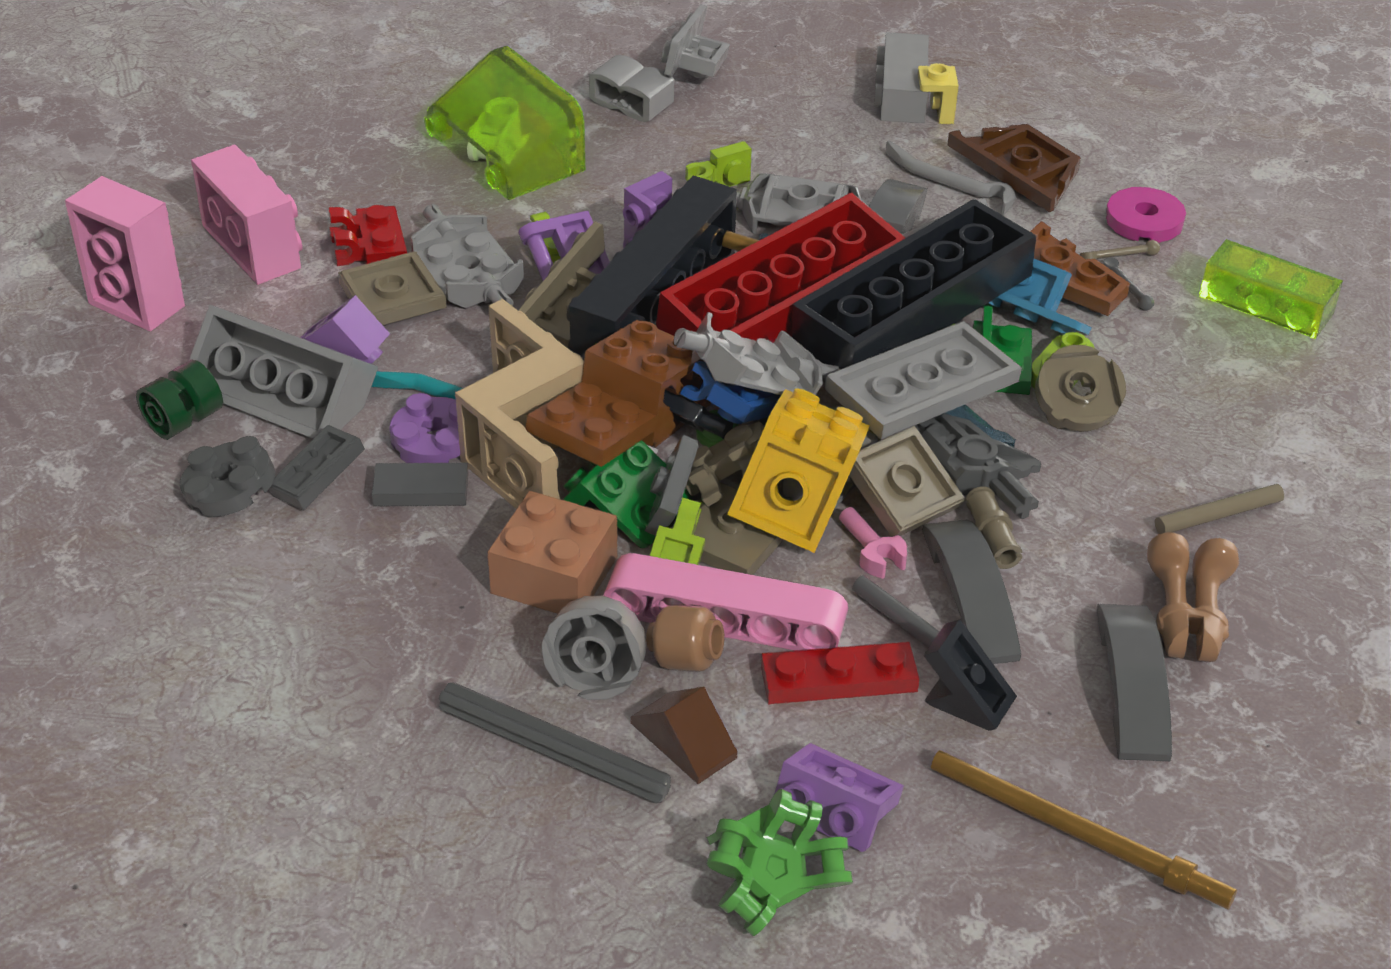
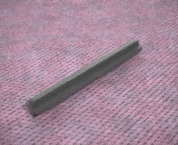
(555, 742)

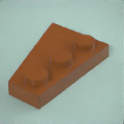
(1091, 281)

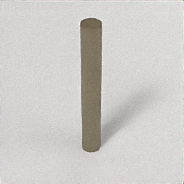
(1219, 509)

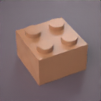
(552, 552)

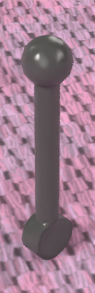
(1145, 302)

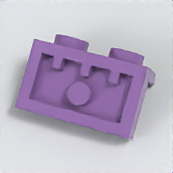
(642, 202)
(849, 794)

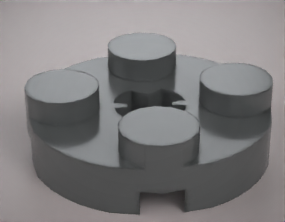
(241, 462)

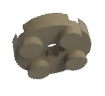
(1073, 411)

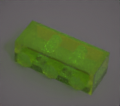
(1270, 288)

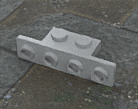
(692, 51)

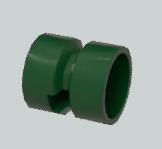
(182, 397)

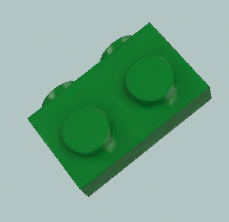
(622, 490)

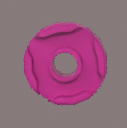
(1145, 214)

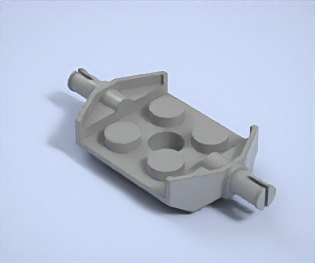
(779, 198)
(462, 242)
(755, 363)

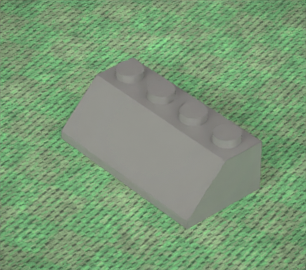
(281, 373)

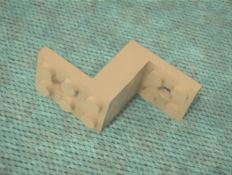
(493, 412)

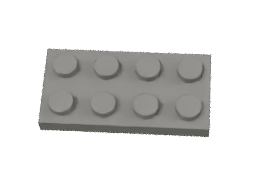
(922, 379)

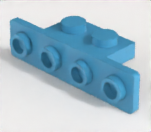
(1041, 296)

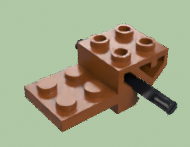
(626, 397)

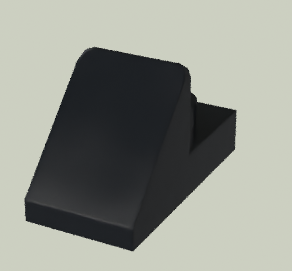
(968, 679)

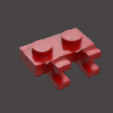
(370, 234)

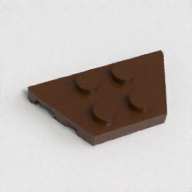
(1023, 160)

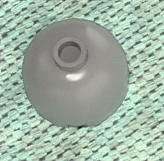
(594, 647)

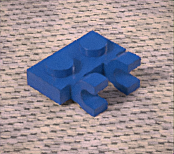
(734, 402)

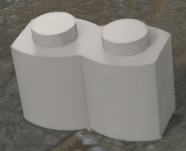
(631, 88)

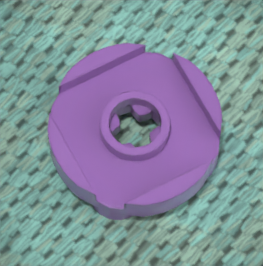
(413, 422)

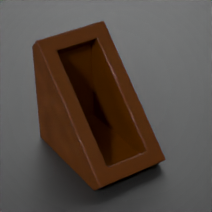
(687, 732)

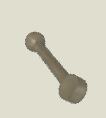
(1151, 248)

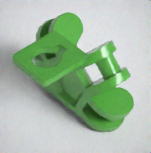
(772, 864)

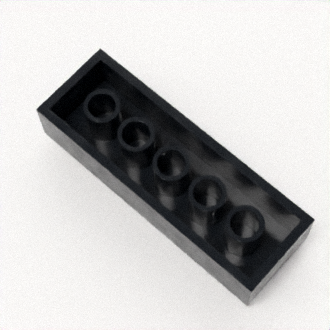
(669, 249)
(915, 286)

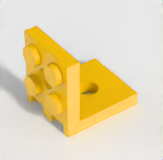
(803, 444)

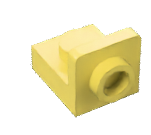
(943, 85)

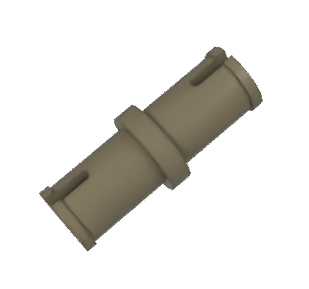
(994, 526)

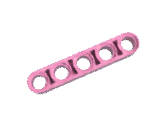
(746, 604)

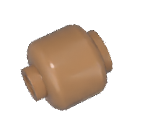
(685, 638)

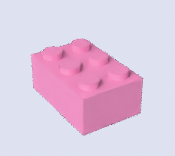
(247, 214)
(126, 252)

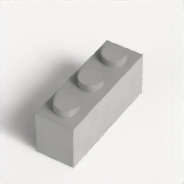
(897, 77)

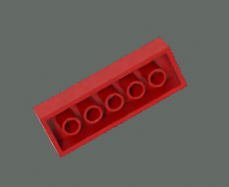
(760, 283)

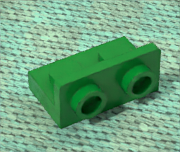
(1013, 342)

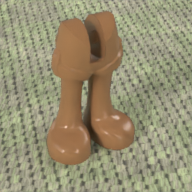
(1211, 566)

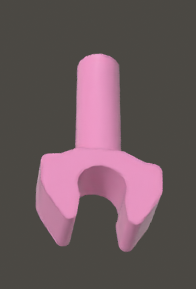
(874, 547)

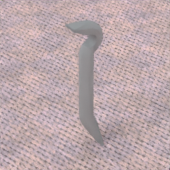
(950, 178)

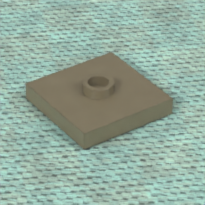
(394, 288)
(905, 482)
(731, 542)

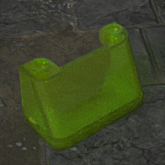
(514, 118)

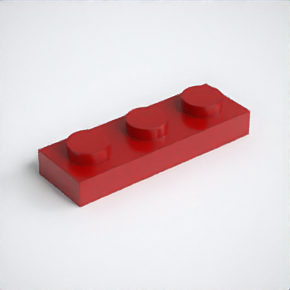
(839, 673)

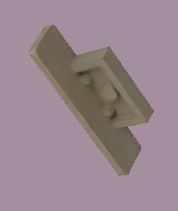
(566, 280)

